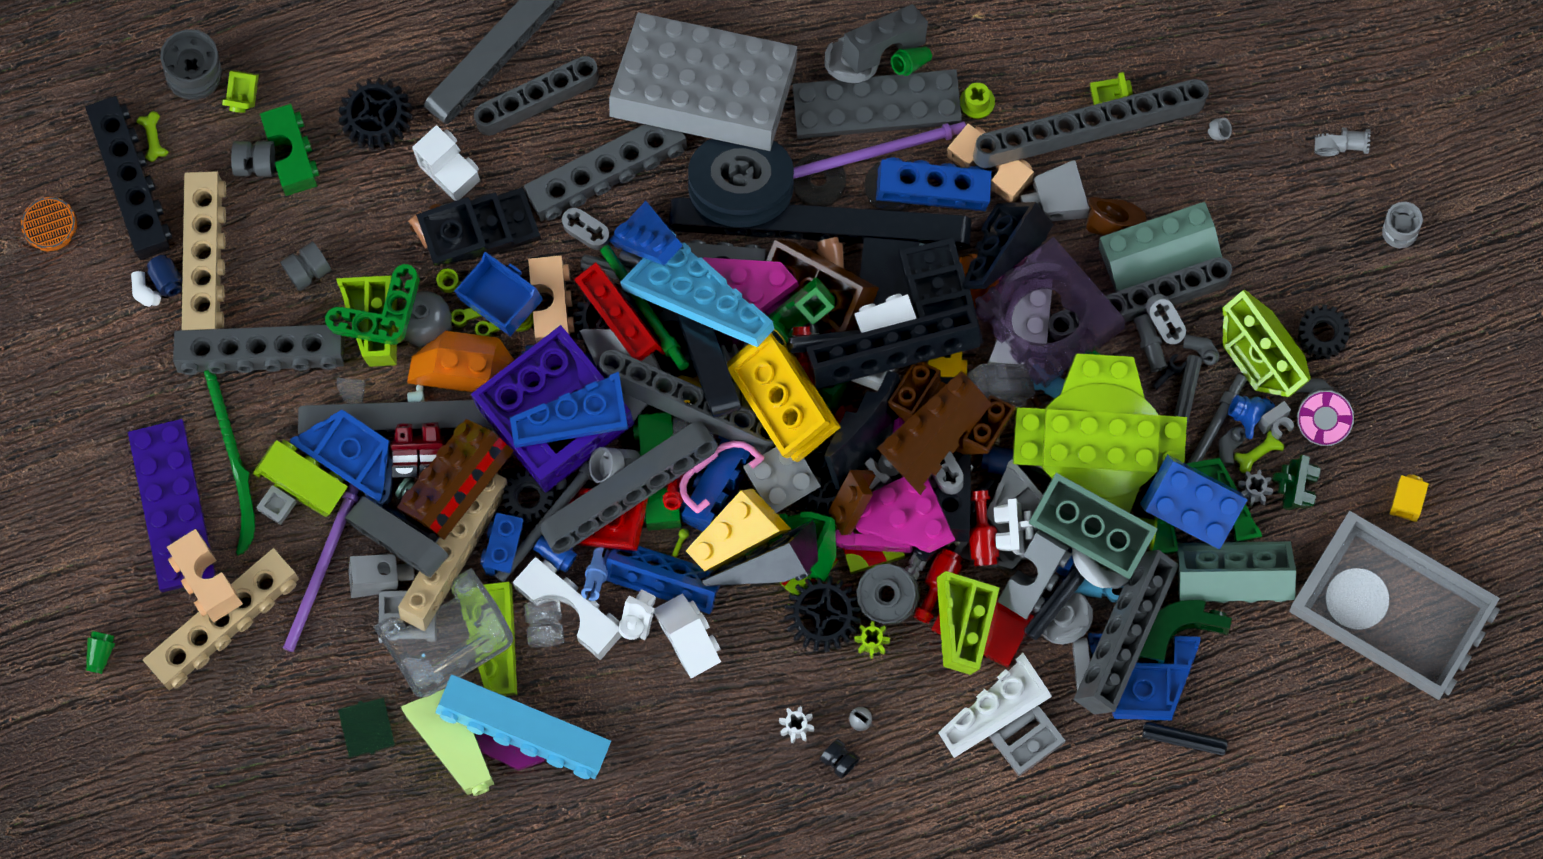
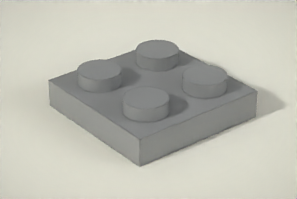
(781, 479)

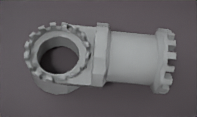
(1348, 140)

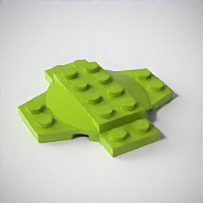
(1100, 431)

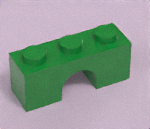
(296, 171)
(803, 307)

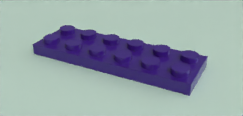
(167, 494)

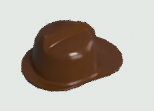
(1112, 215)

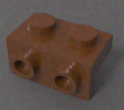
(852, 500)

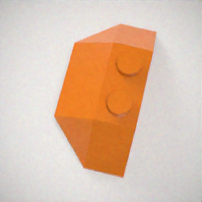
(458, 361)

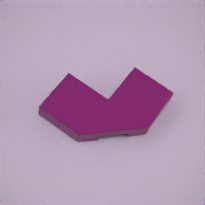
(508, 755)

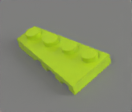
(500, 672)

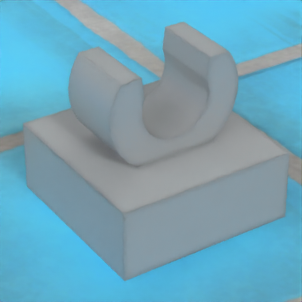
(1275, 418)

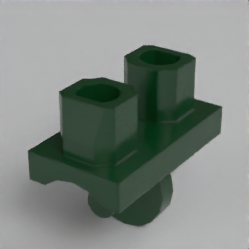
(1293, 480)

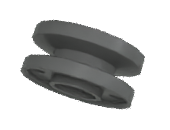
(871, 589)

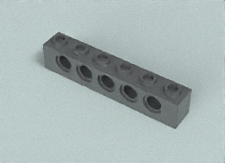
(590, 164)
(246, 341)
(1126, 633)

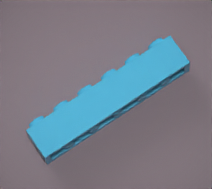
(522, 727)

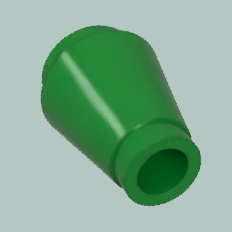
(909, 60)
(98, 651)

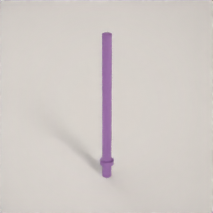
(945, 131)
(349, 498)

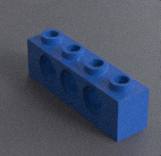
(920, 192)

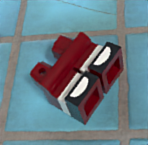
(407, 447)

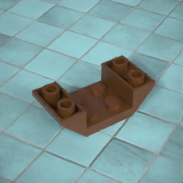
(924, 382)

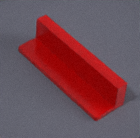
(617, 312)

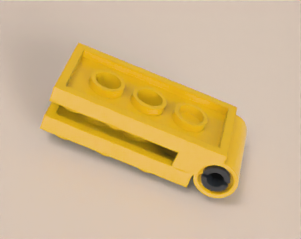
(782, 397)

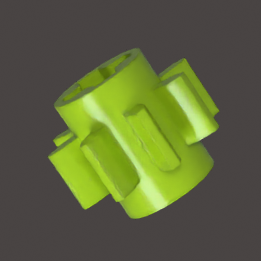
(872, 631)

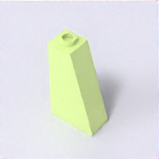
(451, 743)

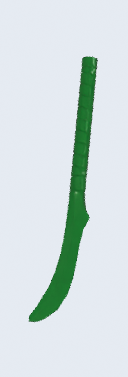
(240, 474)

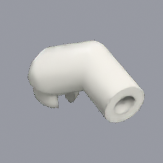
(143, 293)

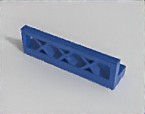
(661, 579)

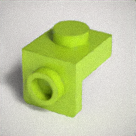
(1110, 89)
(241, 91)

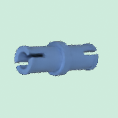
(595, 574)

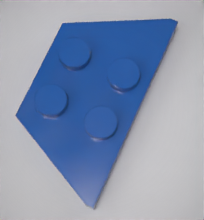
(349, 451)

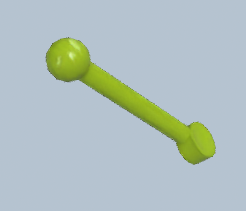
(683, 534)

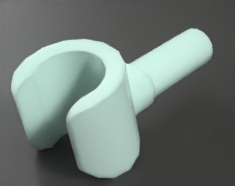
(416, 396)

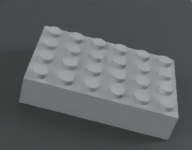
(703, 81)

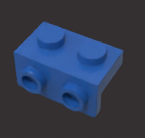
(502, 545)

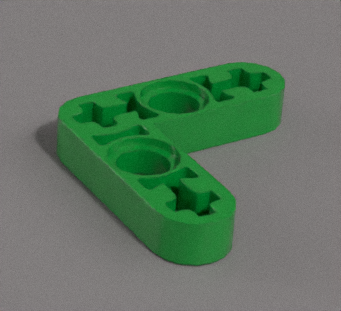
(388, 317)

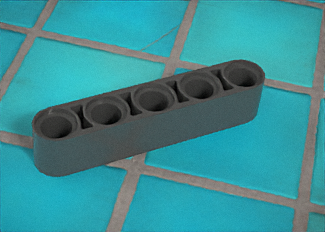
(529, 107)
(396, 536)

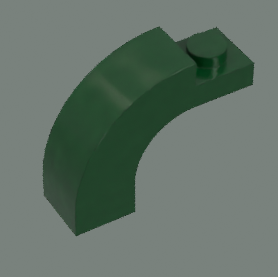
(1177, 618)

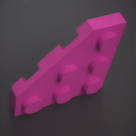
(758, 281)
(906, 516)

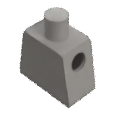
(1060, 193)
(366, 575)

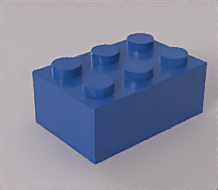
(1193, 501)

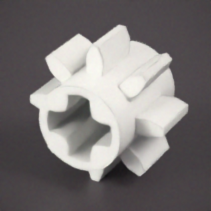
(799, 717)

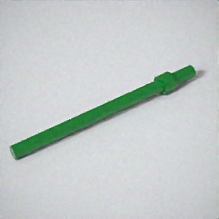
(668, 344)

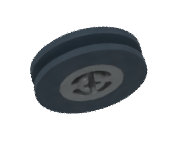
(743, 199)

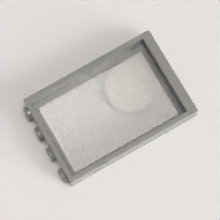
(1395, 606)

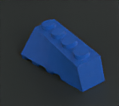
(717, 485)

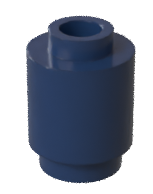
(165, 275)
(997, 460)

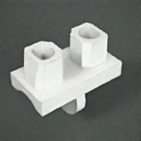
(1012, 514)
(637, 616)

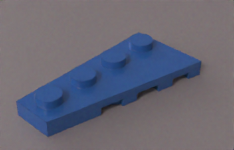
(646, 236)
(582, 413)

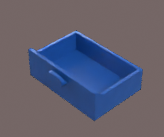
(499, 294)

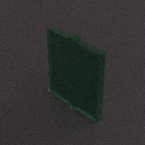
(366, 727)

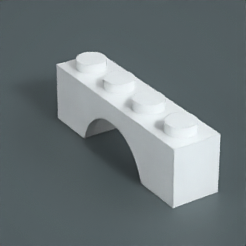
(596, 630)

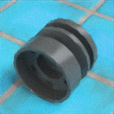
(188, 51)

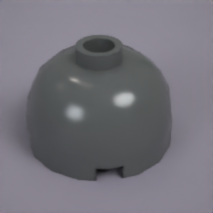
(428, 318)

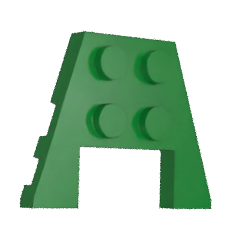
(1243, 528)

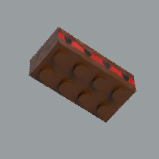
(455, 478)

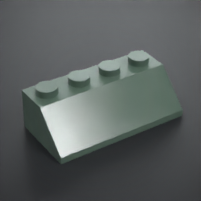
(1160, 246)
(1092, 525)
(1236, 571)

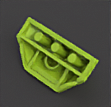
(1262, 347)

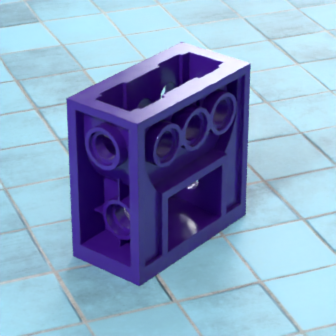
(515, 384)

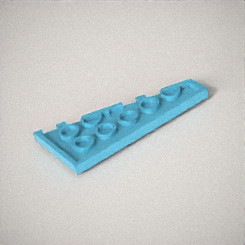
(699, 293)

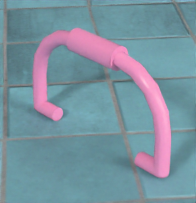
(727, 445)

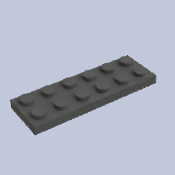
(877, 104)

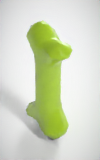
(155, 149)
(1247, 460)

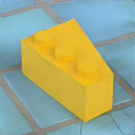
(736, 530)

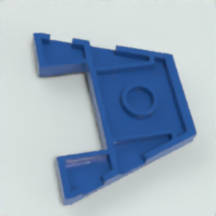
(1155, 687)

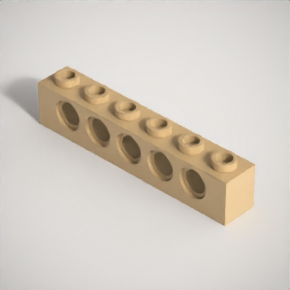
(196, 189)
(428, 593)
(183, 640)

